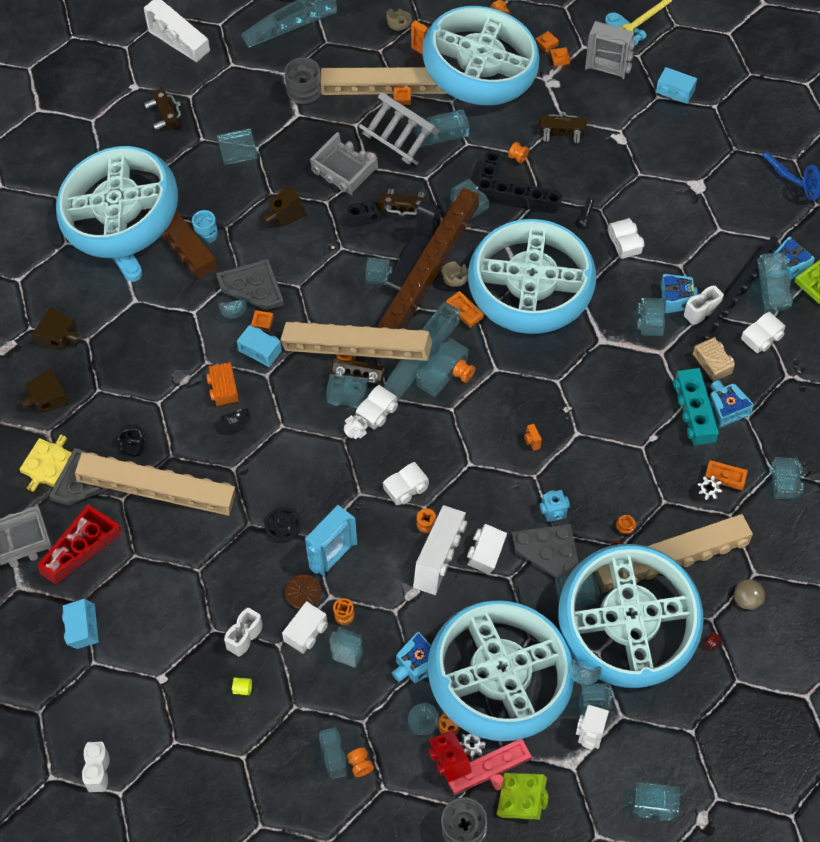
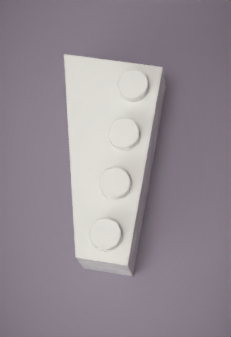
(175, 30)
(439, 549)

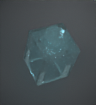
(378, 271)

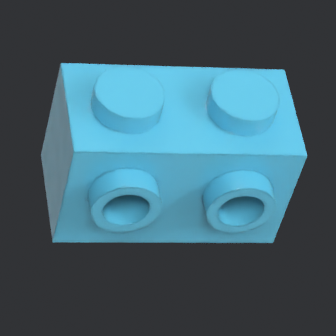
(676, 85)
(259, 345)
(80, 624)

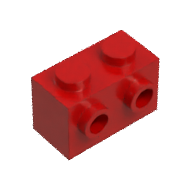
(450, 756)

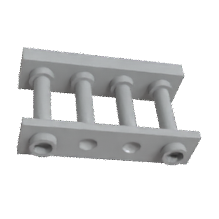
(400, 112)

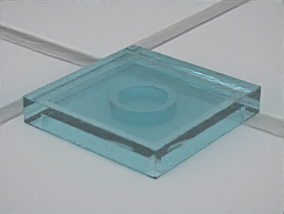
(237, 146)

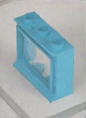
(330, 540)

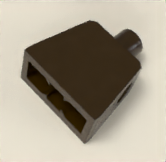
(285, 208)
(56, 330)
(44, 393)

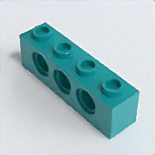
(699, 433)

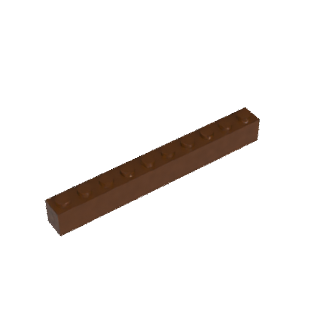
(431, 261)

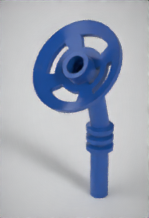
(809, 182)

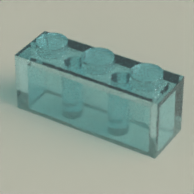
(451, 126)
(774, 282)
(440, 367)

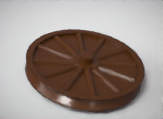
(303, 589)

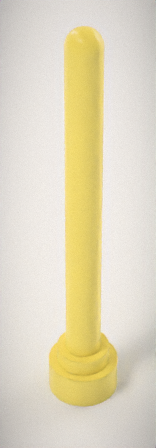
(645, 16)

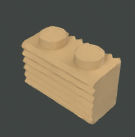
(714, 359)

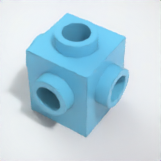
(554, 505)

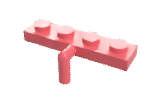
(491, 766)

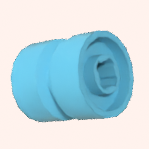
(205, 226)

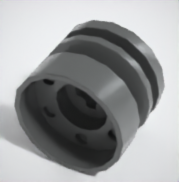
(303, 80)
(464, 811)

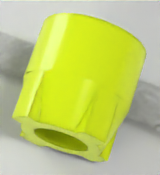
(242, 686)

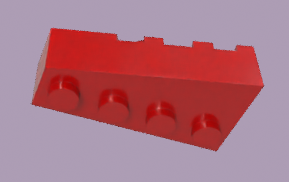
(79, 543)

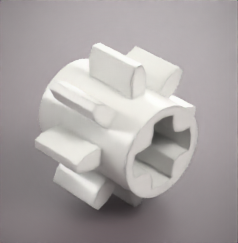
(355, 427)
(708, 482)
(477, 745)

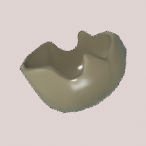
(398, 20)
(454, 274)
(749, 594)

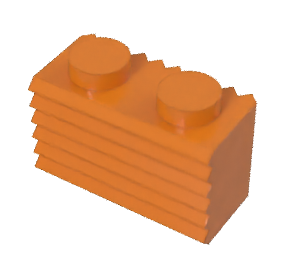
(223, 384)

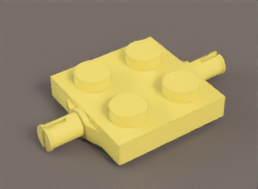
(45, 462)

